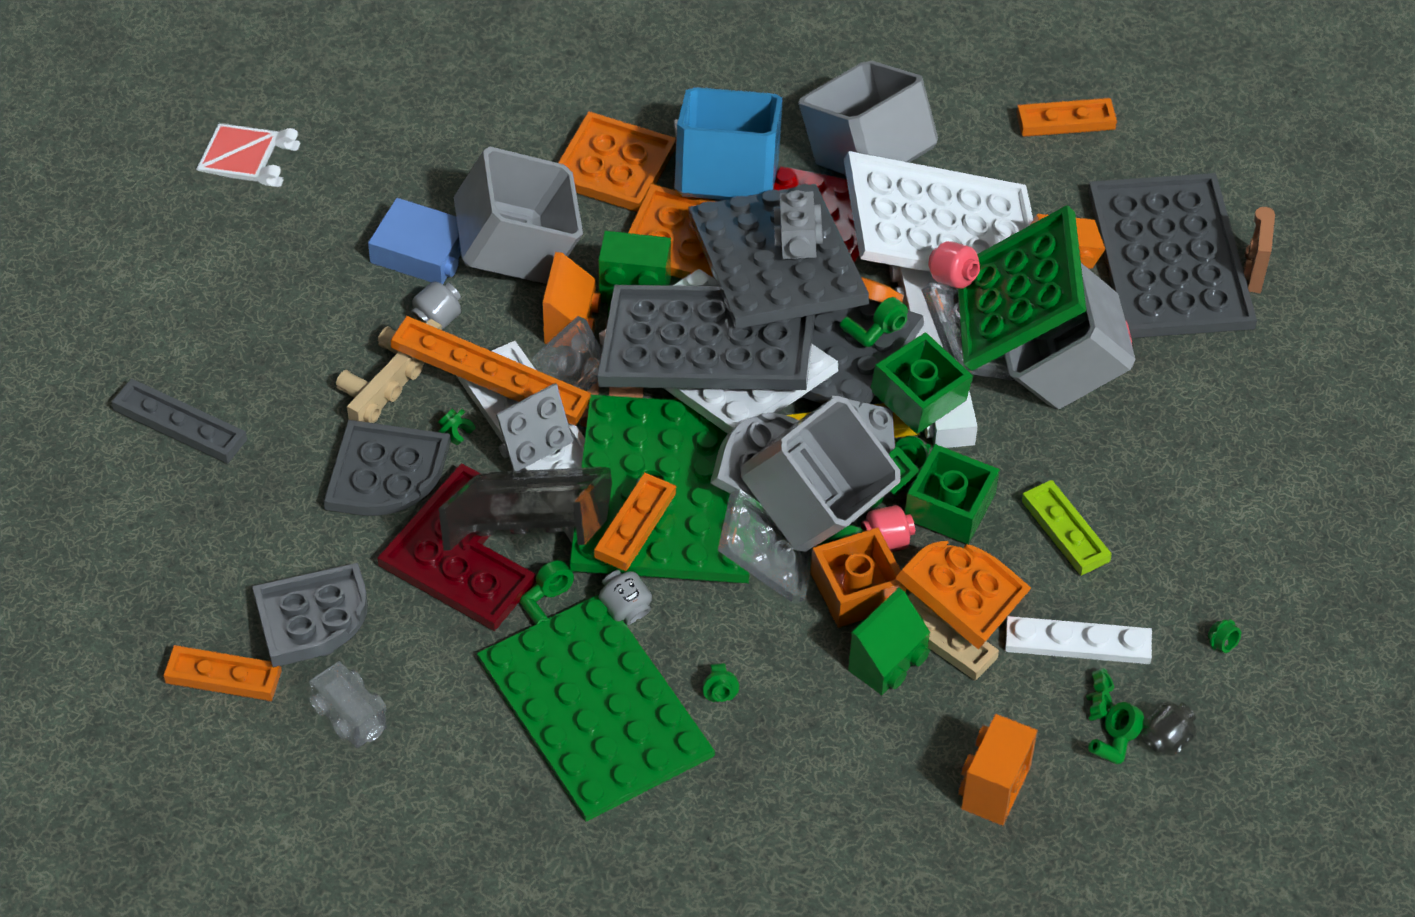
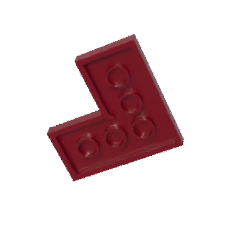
(465, 578)

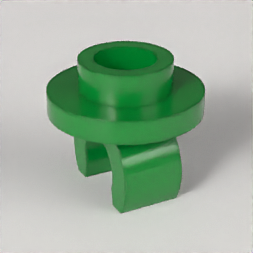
(452, 422)
(914, 449)
(720, 684)

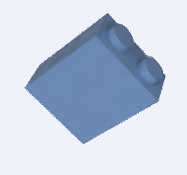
(417, 242)

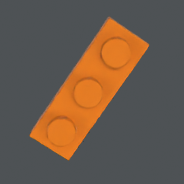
(1066, 117)
(635, 521)
(222, 673)

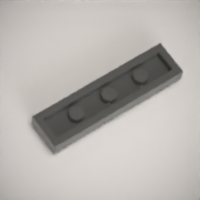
(179, 421)

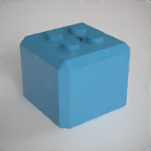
(727, 143)

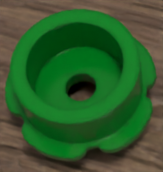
(1224, 631)

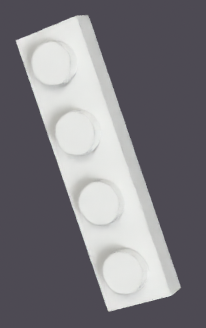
(1078, 640)

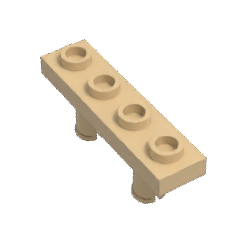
(385, 386)

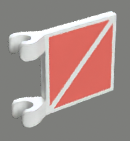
(245, 152)

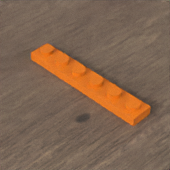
(483, 366)

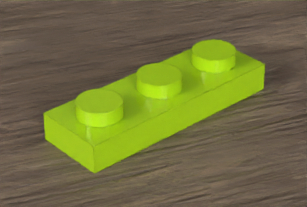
(1066, 527)

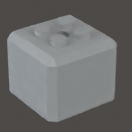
(869, 113)
(517, 214)
(1077, 353)
(820, 474)

